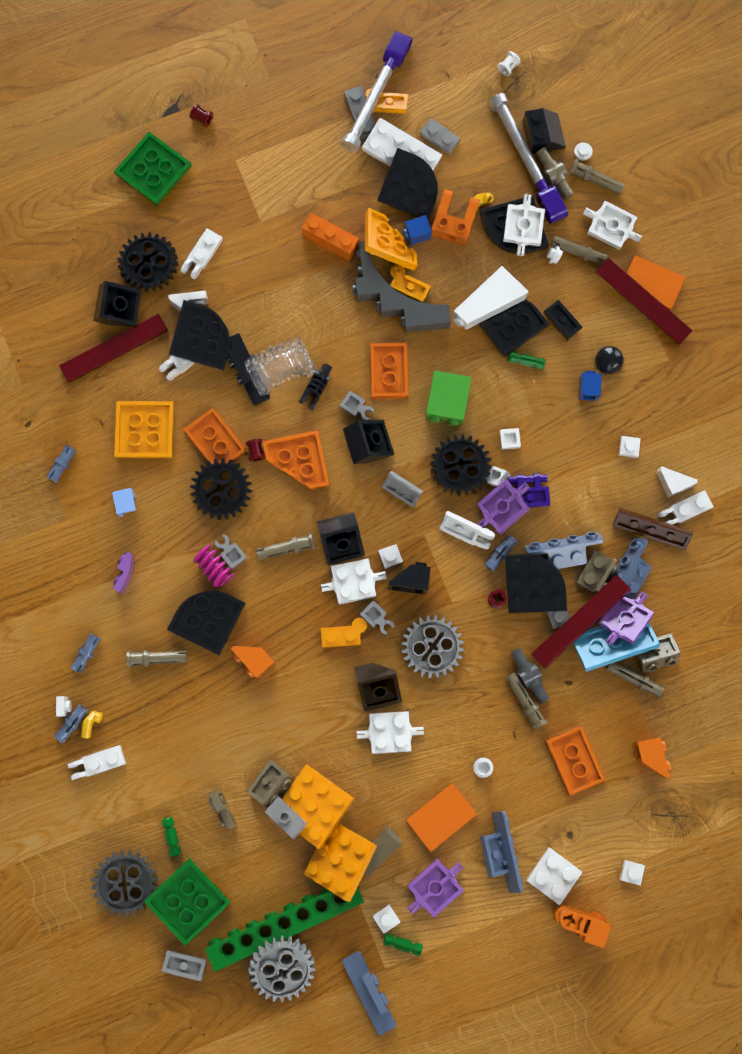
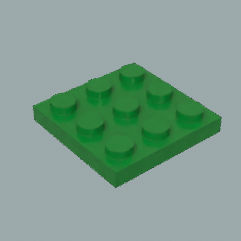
(153, 168)
(187, 901)

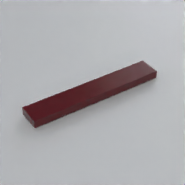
(643, 301)
(113, 348)
(581, 621)

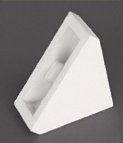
(673, 481)

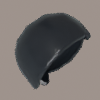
(609, 360)

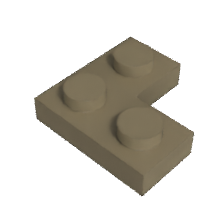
(218, 802)

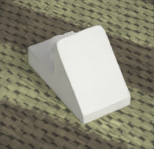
(196, 297)

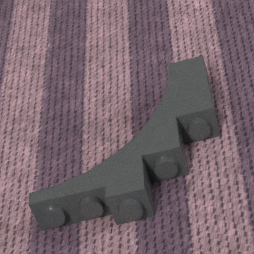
(415, 315)

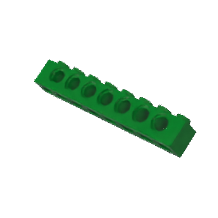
(221, 959)

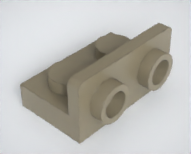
(596, 572)
(666, 655)
(270, 784)

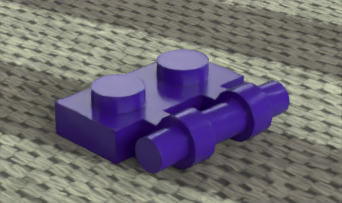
(537, 495)

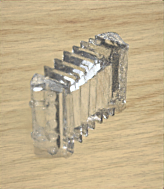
(278, 364)

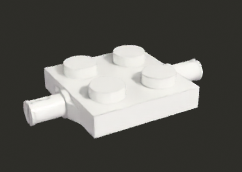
(524, 225)
(612, 225)
(353, 581)
(390, 732)

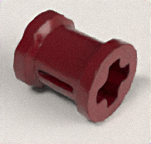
(201, 115)
(255, 450)
(491, 601)

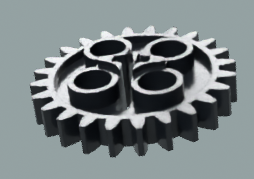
(159, 273)
(457, 449)
(214, 473)

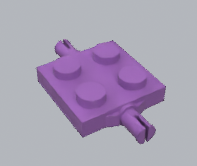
(503, 506)
(627, 619)
(435, 888)

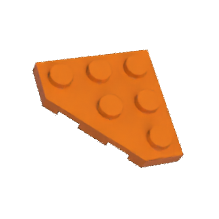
(299, 458)

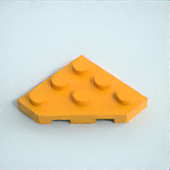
(386, 242)

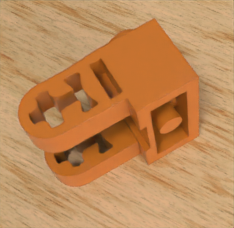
(451, 227)
(590, 927)

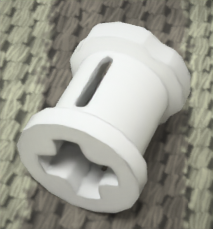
(508, 64)

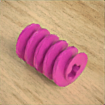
(213, 567)

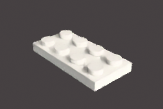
(387, 138)

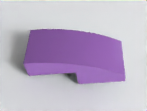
(126, 564)

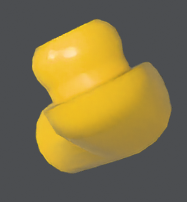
(485, 199)
(87, 724)

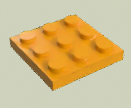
(144, 429)
(317, 803)
(341, 862)

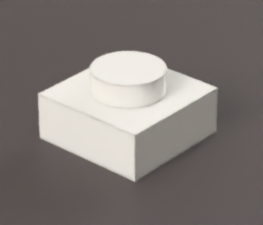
(510, 438)
(629, 447)
(390, 556)
(63, 706)
(632, 872)
(386, 918)

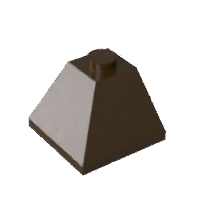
(377, 686)

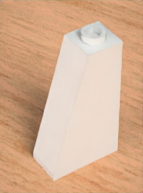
(491, 298)

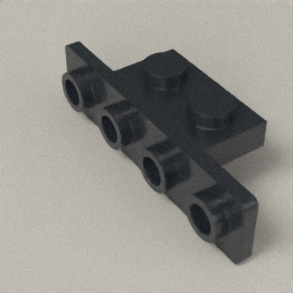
(238, 355)

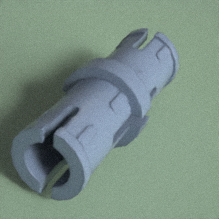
(61, 463)
(492, 563)
(85, 653)
(71, 723)

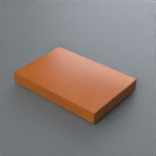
(657, 280)
(389, 370)
(214, 438)
(575, 760)
(441, 817)

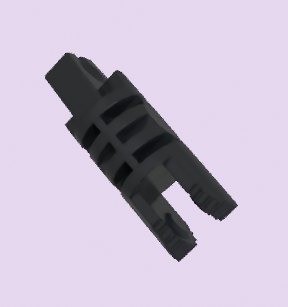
(316, 385)

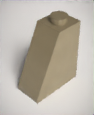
(387, 843)

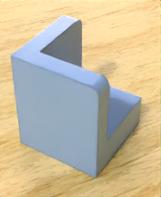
(124, 501)

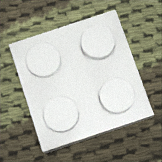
(554, 876)

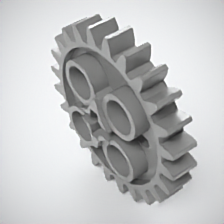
(418, 636)
(281, 969)

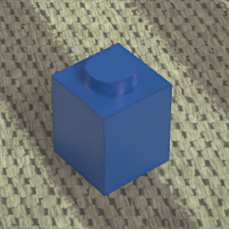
(417, 230)
(590, 386)

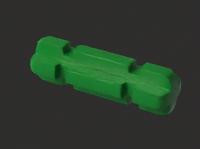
(527, 360)
(171, 837)
(403, 944)

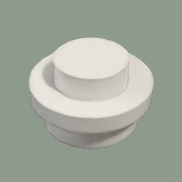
(583, 151)
(554, 255)
(483, 767)

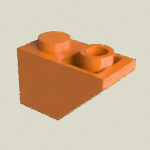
(254, 659)
(652, 755)

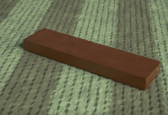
(652, 529)

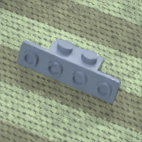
(566, 551)
(632, 568)
(500, 853)
(369, 993)

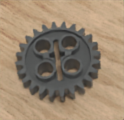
(106, 884)

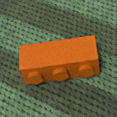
(330, 237)

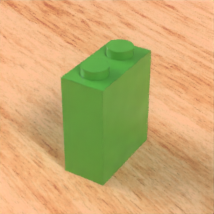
(448, 398)

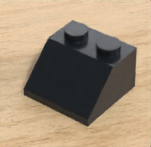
(543, 130)
(117, 304)
(368, 441)
(341, 538)
(412, 579)

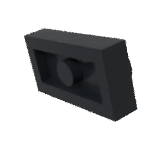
(562, 320)

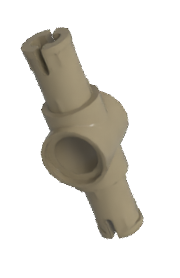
(554, 173)

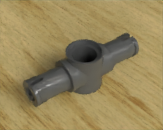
(529, 675)

